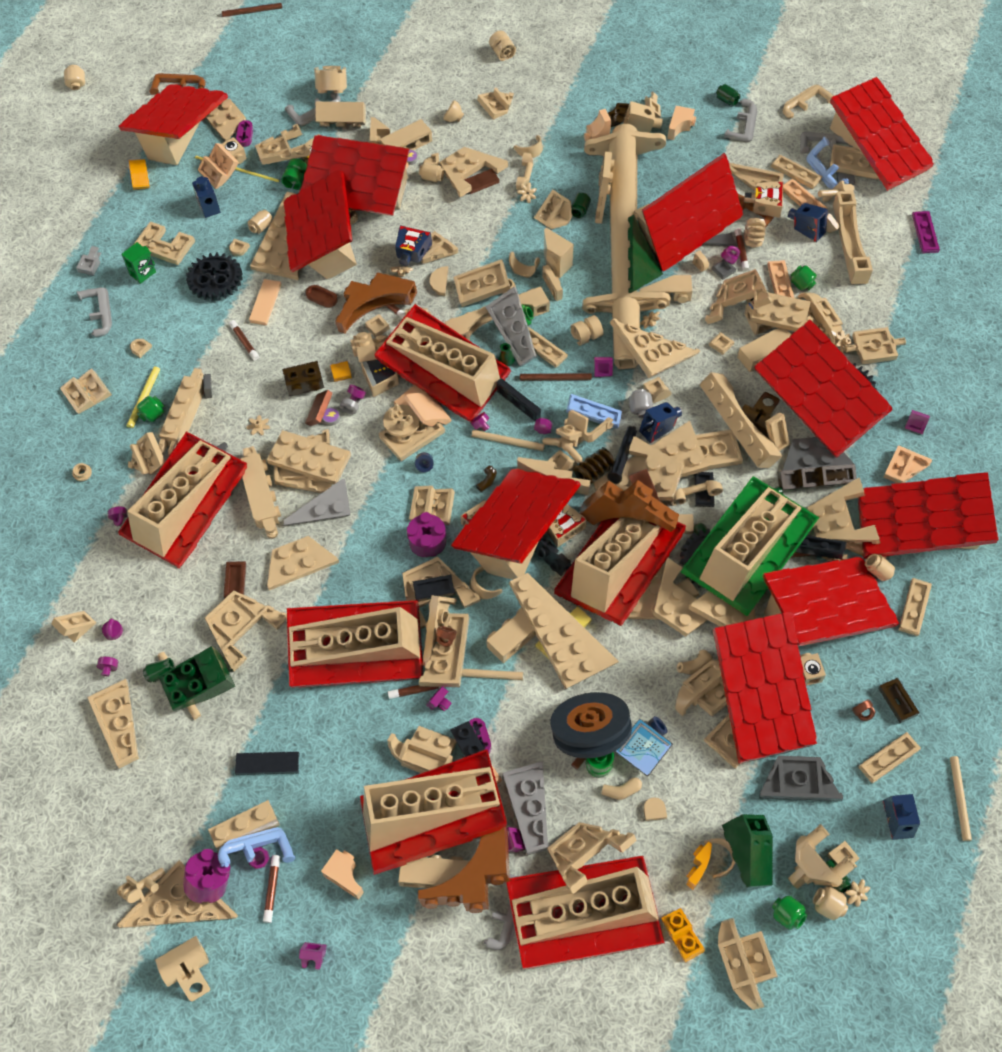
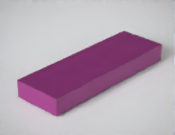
(925, 232)

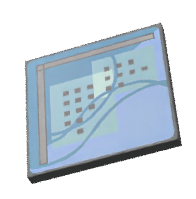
(644, 748)

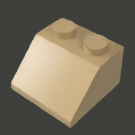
(557, 253)

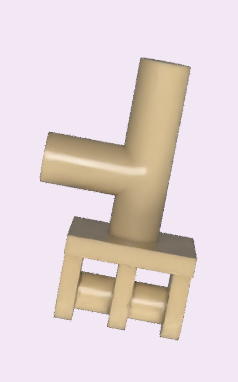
(828, 194)
(132, 890)

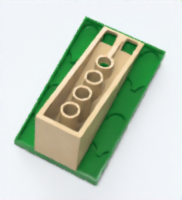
(750, 539)

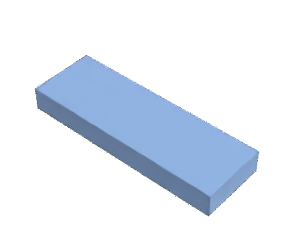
(593, 411)

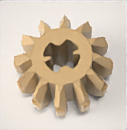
(754, 232)

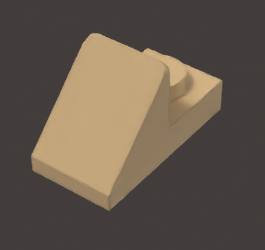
(377, 130)
(73, 624)

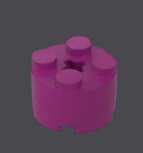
(426, 535)
(205, 878)

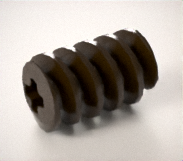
(594, 464)

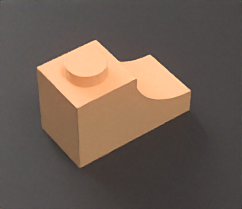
(681, 121)
(599, 127)
(340, 872)

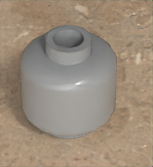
(640, 402)

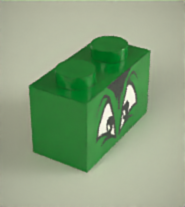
(139, 262)

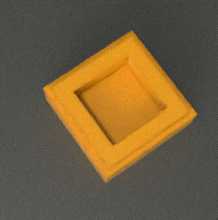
(341, 371)

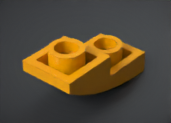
(139, 174)
(701, 860)
(683, 935)

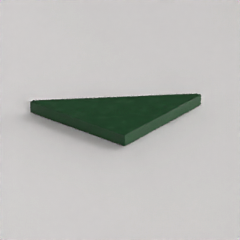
(643, 263)

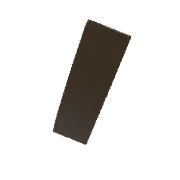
(816, 477)

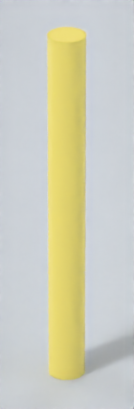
(146, 390)

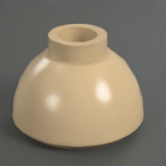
(454, 112)

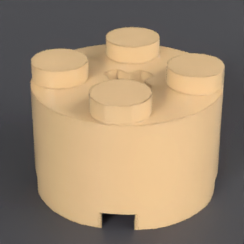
(330, 79)

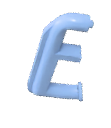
(819, 167)
(256, 840)

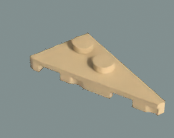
(752, 176)
(437, 616)

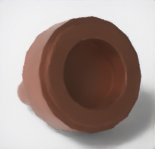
(446, 633)
(861, 708)

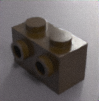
(303, 378)

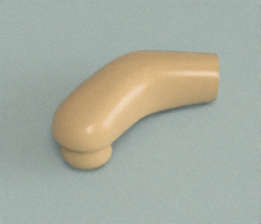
(693, 666)
(624, 791)

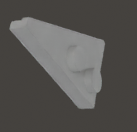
(327, 505)

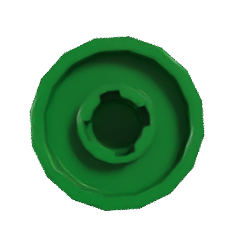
(294, 174)
(600, 766)

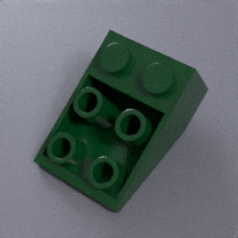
(196, 679)
(751, 848)

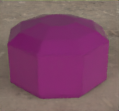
(543, 426)
(260, 859)

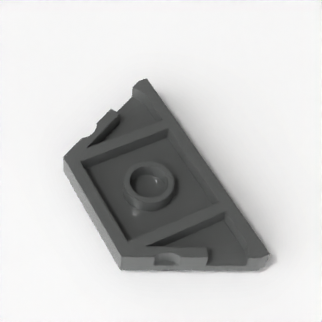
(812, 454)
(800, 780)

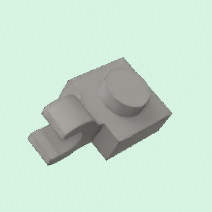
(89, 263)

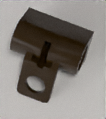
(761, 412)

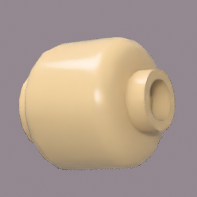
(74, 77)
(830, 903)

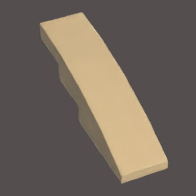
(548, 468)

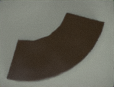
(618, 114)

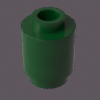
(728, 94)
(580, 205)

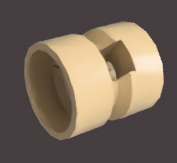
(502, 45)
(586, 330)

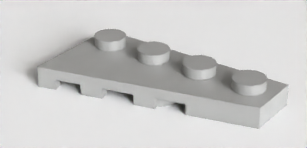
(511, 322)
(527, 798)

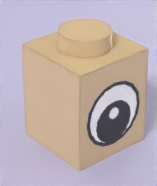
(235, 149)
(813, 668)

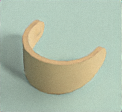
(534, 150)
(521, 269)
(482, 593)
(723, 842)

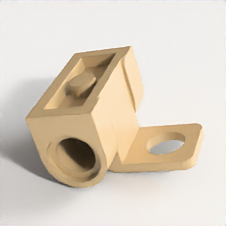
(183, 966)

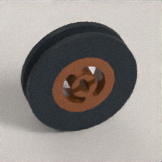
(591, 725)

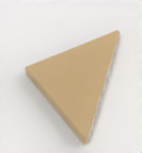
(651, 349)
(172, 905)

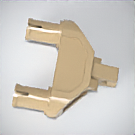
(812, 867)

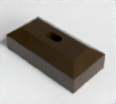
(894, 690)

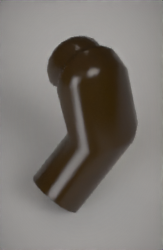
(489, 480)

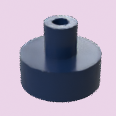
(424, 462)
(658, 725)

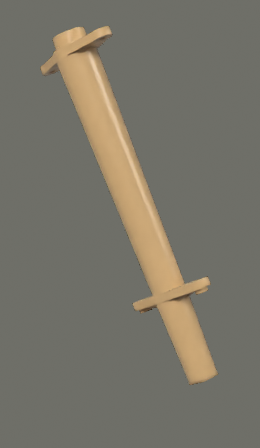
(625, 145)

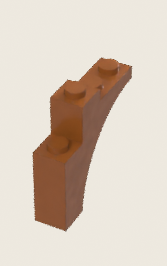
(381, 292)
(634, 502)
(470, 885)

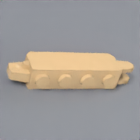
(182, 411)
(259, 493)

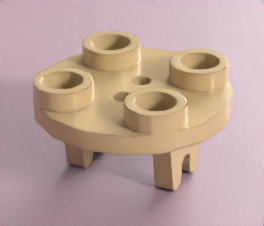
(406, 426)

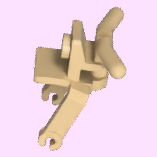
(576, 432)

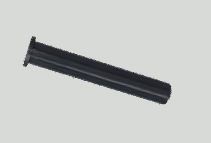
(615, 475)

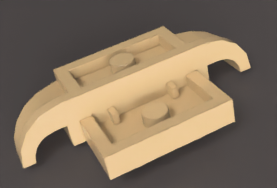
(823, 315)
(704, 689)
(424, 751)
(746, 962)

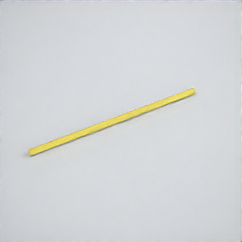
(248, 172)

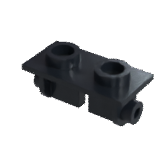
(548, 552)
(467, 739)

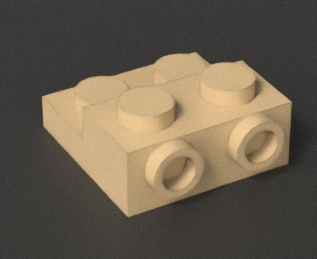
(365, 346)

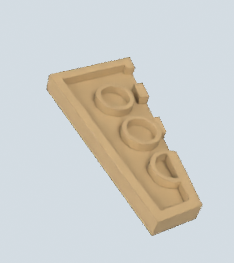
(447, 662)
(115, 719)

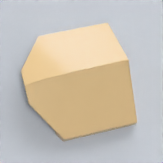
(555, 211)

